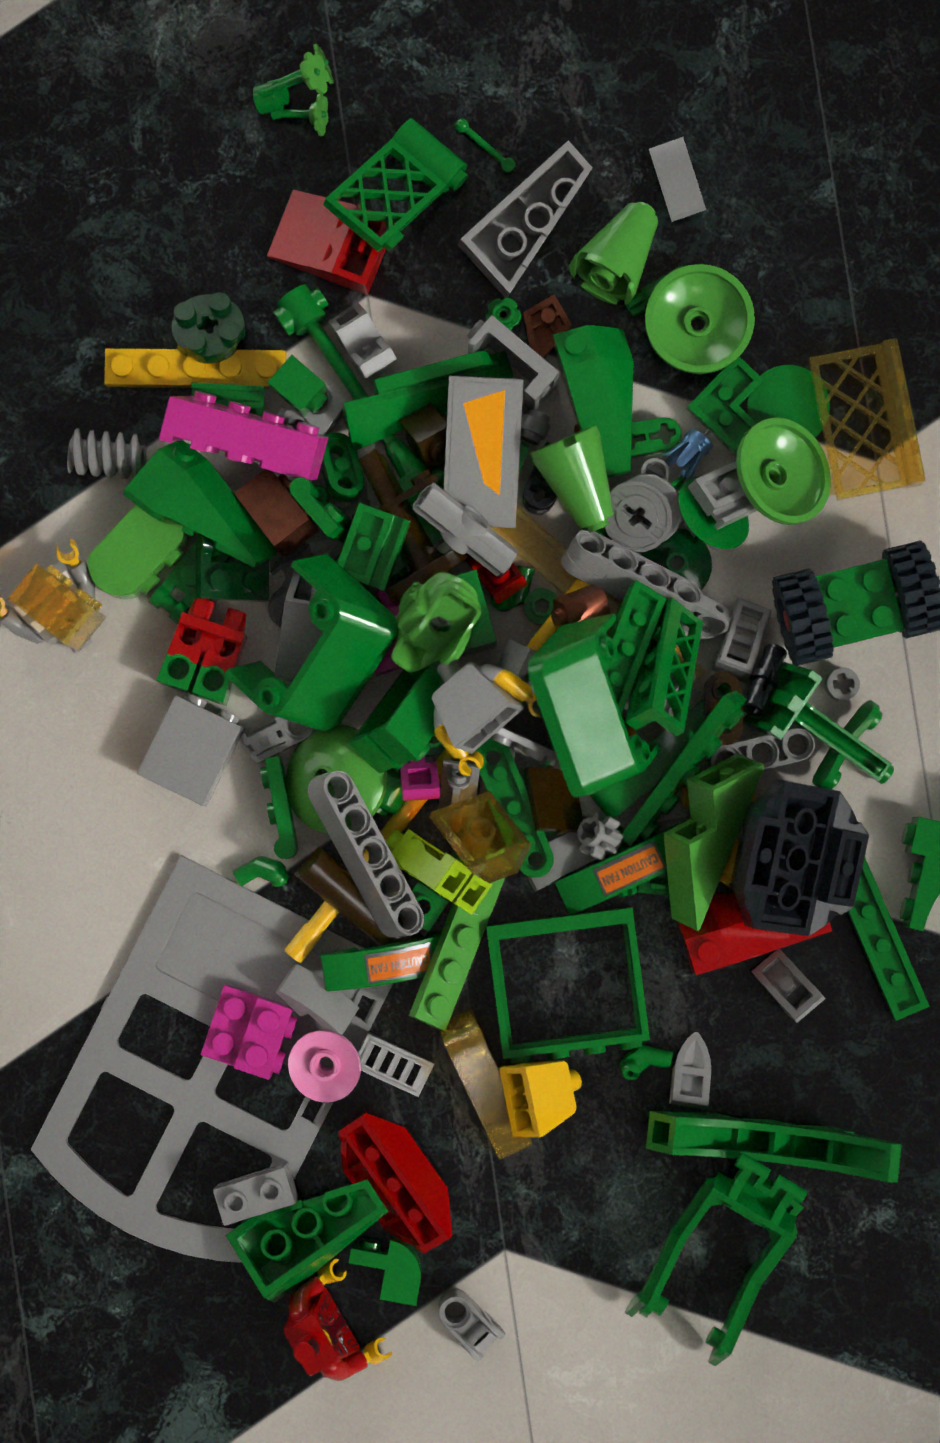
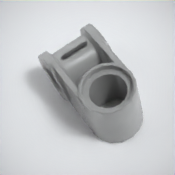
(473, 1328)

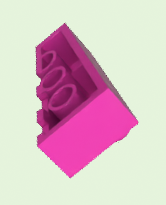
(244, 435)

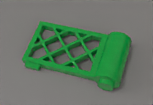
(422, 160)

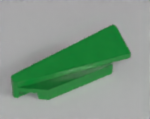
(408, 391)

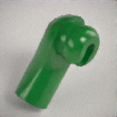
(264, 868)
(641, 1058)

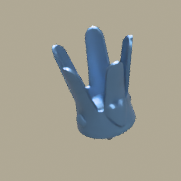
(689, 452)

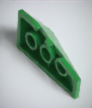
(191, 492)
(297, 1240)

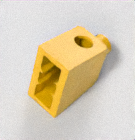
(539, 1096)

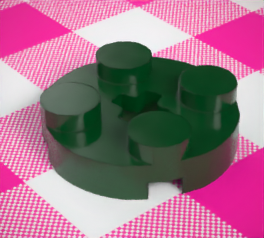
(203, 310)

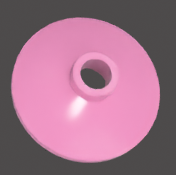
(314, 1078)

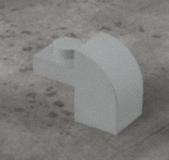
(362, 341)

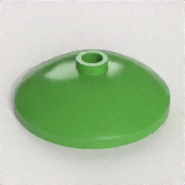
(705, 295)
(783, 471)
(329, 753)

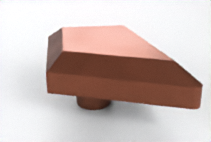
(543, 322)

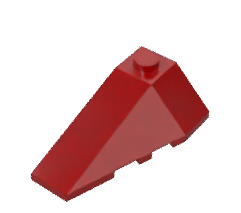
(727, 940)

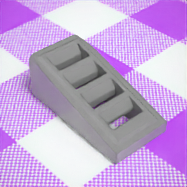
(724, 664)
(375, 1071)

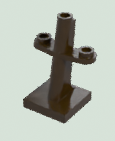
(417, 546)

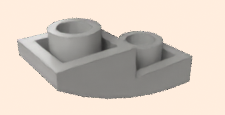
(677, 179)
(566, 860)
(307, 995)

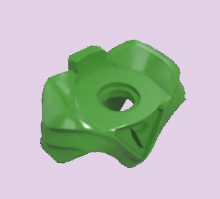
(416, 640)

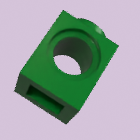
(299, 386)

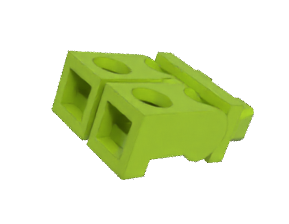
(437, 870)

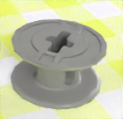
(661, 515)

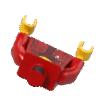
(321, 1334)

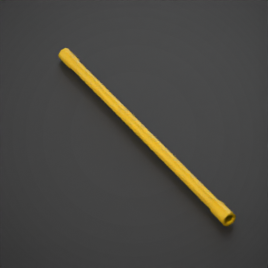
(312, 931)

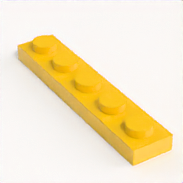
(174, 370)

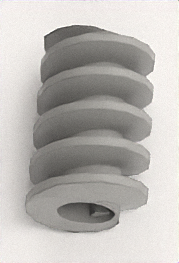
(105, 454)

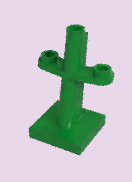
(790, 705)

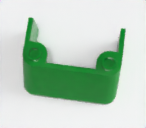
(351, 647)
(582, 708)

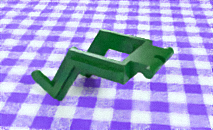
(754, 1199)

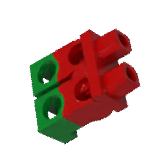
(207, 641)

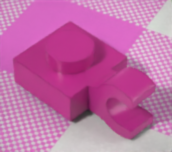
(419, 780)

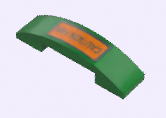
(614, 874)
(379, 964)

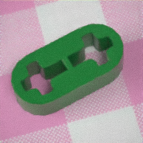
(652, 427)

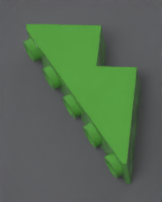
(702, 845)

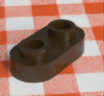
(711, 699)

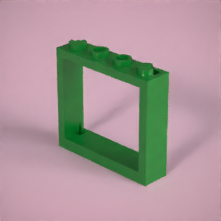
(591, 1043)

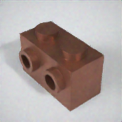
(276, 511)

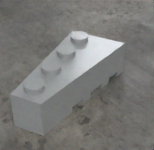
(520, 223)

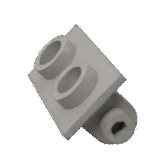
(456, 786)

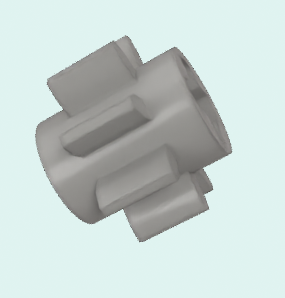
(599, 836)

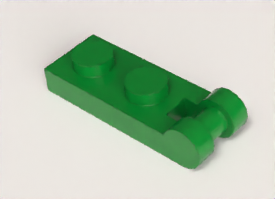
(183, 578)
(280, 810)

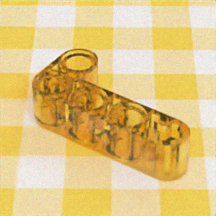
(482, 1081)

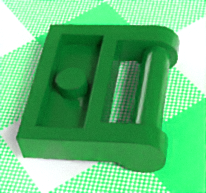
(316, 503)

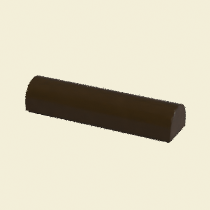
(339, 890)

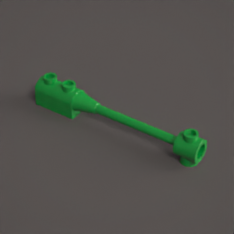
(302, 313)

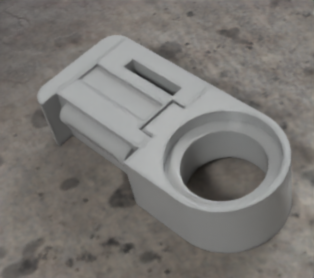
(272, 740)

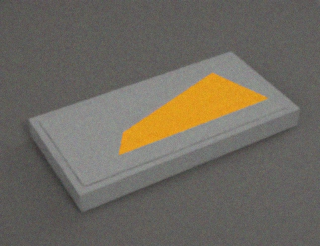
(484, 445)

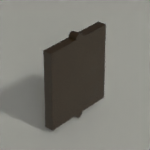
(551, 801)

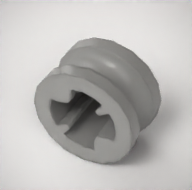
(848, 674)

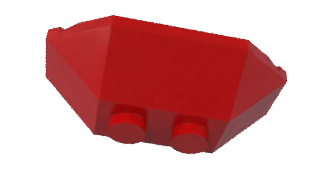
(402, 1179)

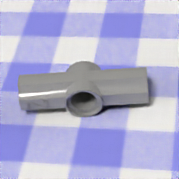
(465, 529)

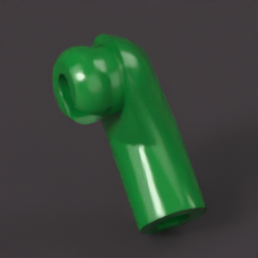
(520, 596)

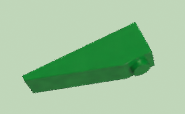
(600, 387)

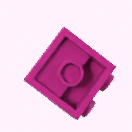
(249, 1032)

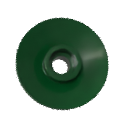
(693, 552)

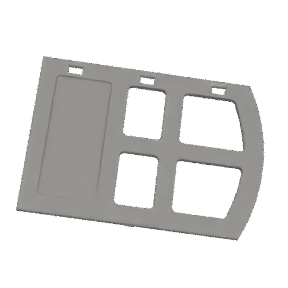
(192, 945)

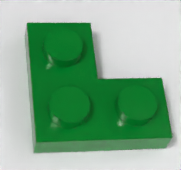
(720, 404)

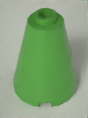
(617, 254)
(578, 476)

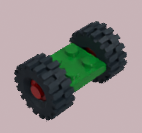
(858, 603)

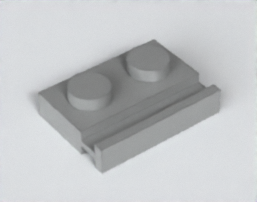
(722, 495)

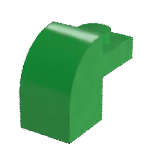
(400, 1264)

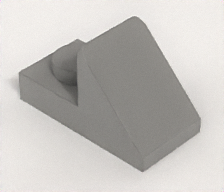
(788, 985)

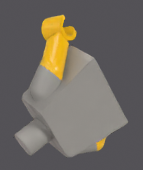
(475, 706)

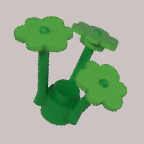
(274, 95)

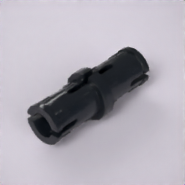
(764, 679)

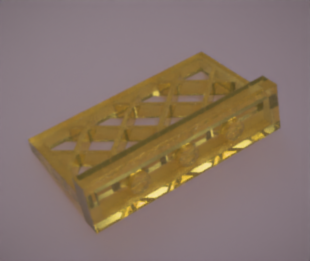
(898, 414)

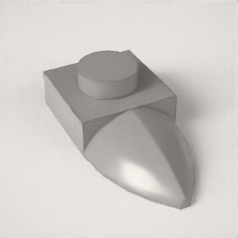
(691, 1074)

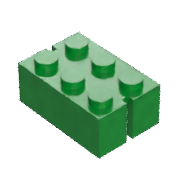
(400, 722)

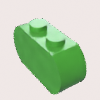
(136, 554)

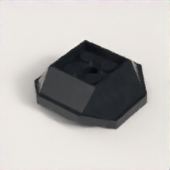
(798, 859)

